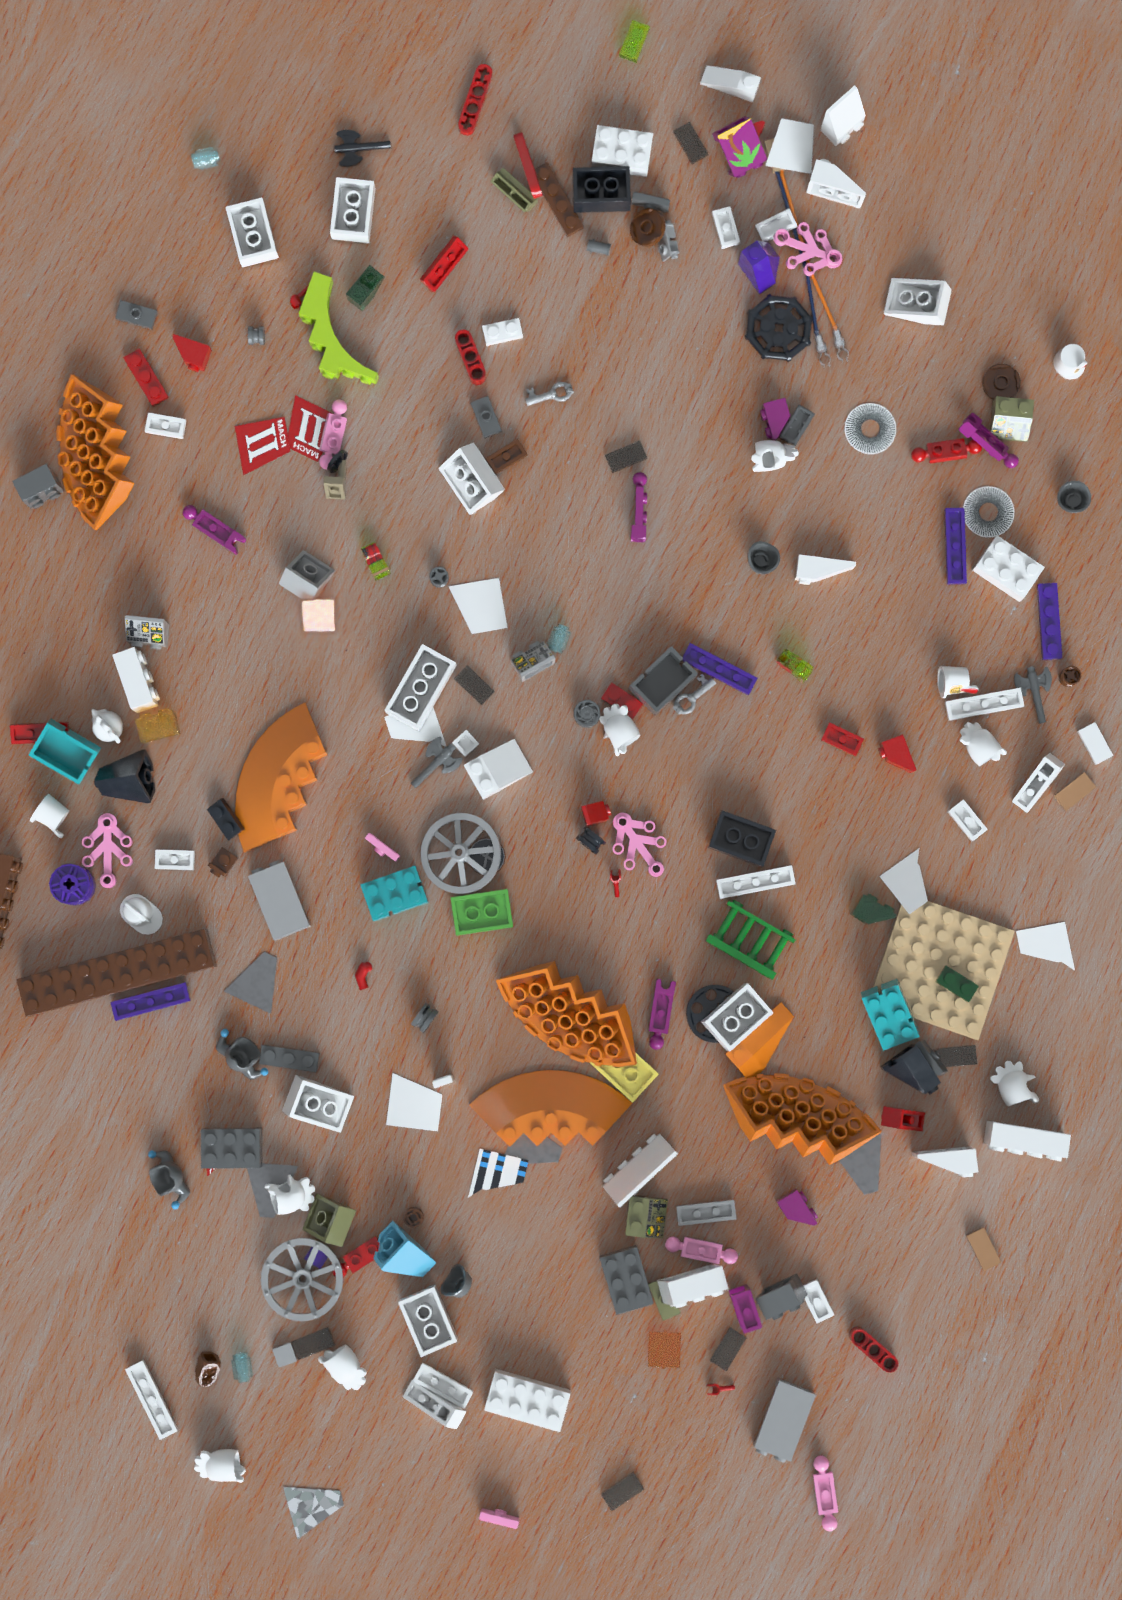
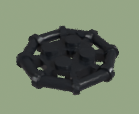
(781, 317)

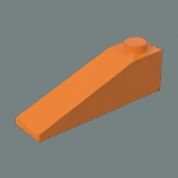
(758, 1047)

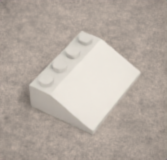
(638, 1170)

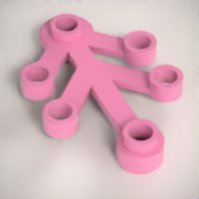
(810, 249)
(636, 841)
(107, 847)

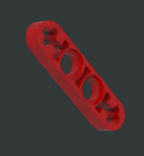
(475, 99)
(528, 165)

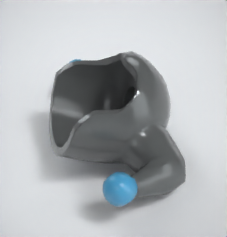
(240, 1055)
(168, 1178)

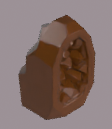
(207, 1368)

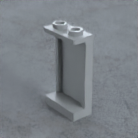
(278, 900)
(784, 1420)

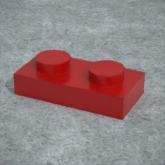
(616, 695)
(842, 739)

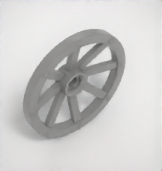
(466, 852)
(267, 1292)

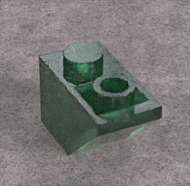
(365, 288)
(870, 911)

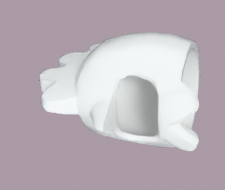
(772, 455)
(106, 725)
(619, 728)
(980, 744)
(1013, 1085)
(291, 1195)
(344, 1367)
(220, 1465)

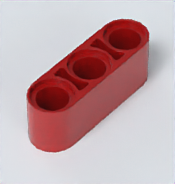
(470, 348)
(882, 1353)

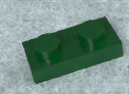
(957, 983)

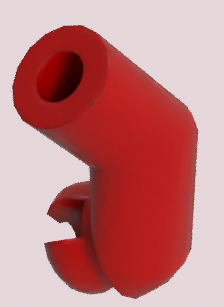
(361, 973)

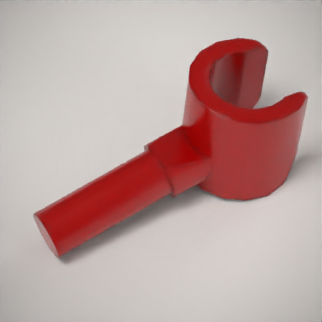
(295, 299)
(615, 879)
(717, 1389)

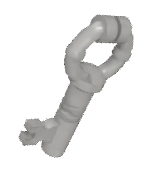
(533, 398)
(706, 685)

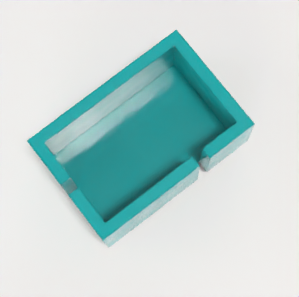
(64, 751)
(394, 893)
(890, 1014)

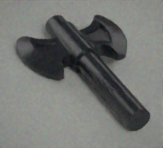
(350, 147)

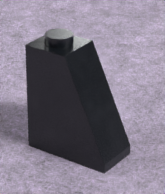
(127, 778)
(913, 1070)

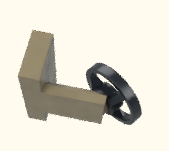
(335, 486)

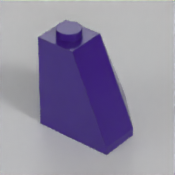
(760, 265)

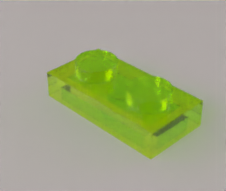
(634, 41)

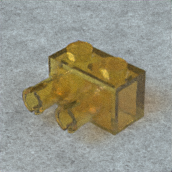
(157, 726)

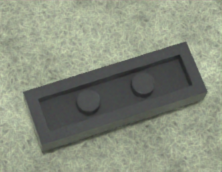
(289, 1058)

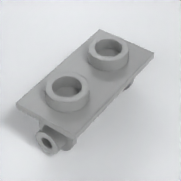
(666, 247)

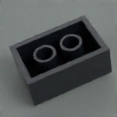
(601, 189)
(742, 839)

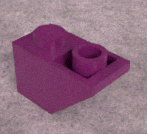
(776, 417)
(795, 1209)

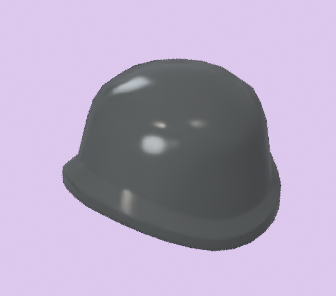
(1074, 497)
(763, 557)
(457, 1282)

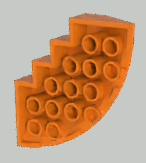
(90, 451)
(273, 777)
(569, 1018)
(548, 1104)
(799, 1113)

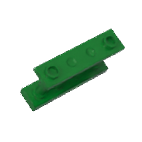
(734, 948)

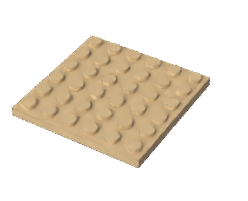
(940, 937)

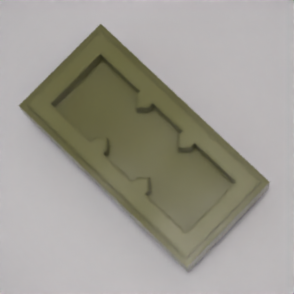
(664, 1309)

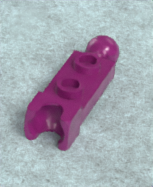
(995, 447)
(213, 528)
(638, 531)
(660, 1013)

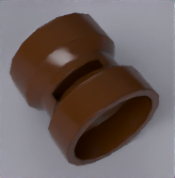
(1073, 676)
(416, 1216)

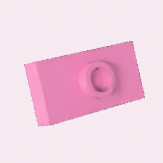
(382, 848)
(499, 1517)

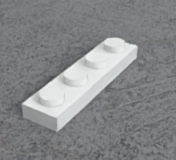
(984, 704)
(755, 882)
(151, 1399)

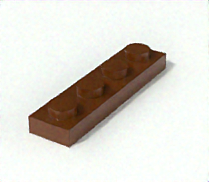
(558, 200)

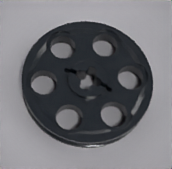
(707, 1006)

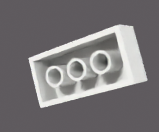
(420, 687)
(1027, 1139)
(527, 1400)

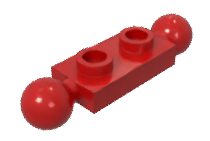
(945, 450)
(359, 1256)

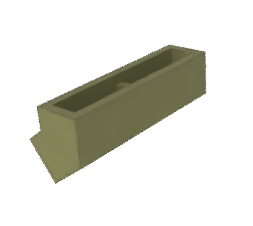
(514, 190)

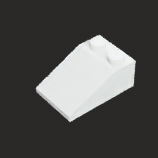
(843, 117)
(833, 184)
(918, 300)
(498, 769)
(317, 1104)
(958, 1160)

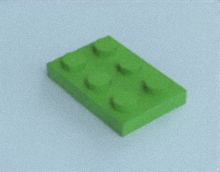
(481, 912)

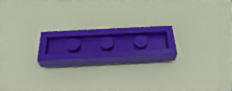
(955, 545)
(1049, 621)
(719, 669)
(150, 1001)

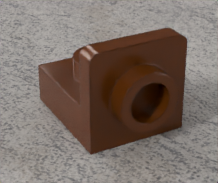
(222, 863)

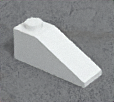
(731, 82)
(817, 568)
(1038, 782)
(434, 1405)

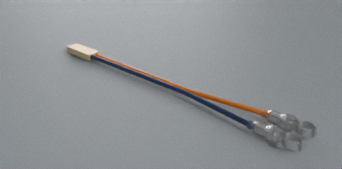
(839, 341)

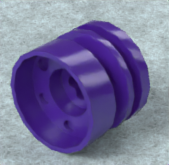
(77, 894)

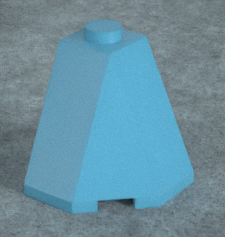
(401, 1253)

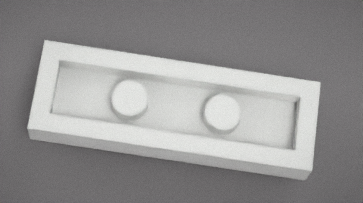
(443, 1385)

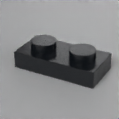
(225, 819)

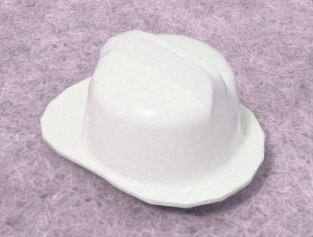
(141, 914)

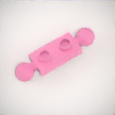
(333, 432)
(701, 1250)
(825, 1493)

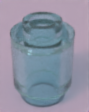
(205, 158)
(559, 638)
(241, 1367)

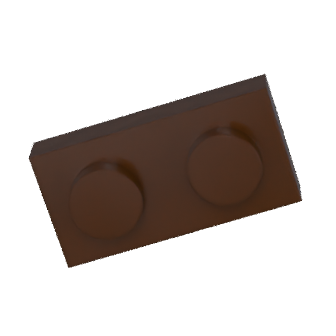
(506, 456)

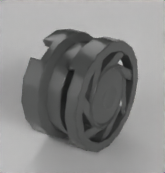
(586, 713)
(424, 1017)

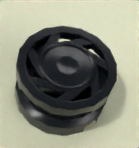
(590, 840)

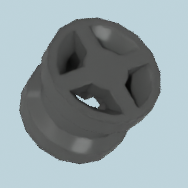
(256, 335)
(440, 574)

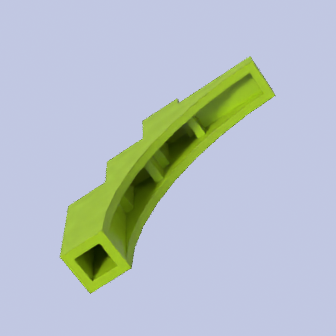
(335, 359)

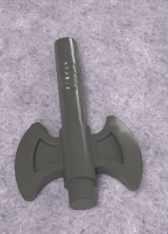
(1033, 683)
(442, 756)

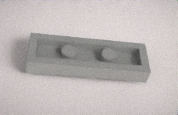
(706, 1212)

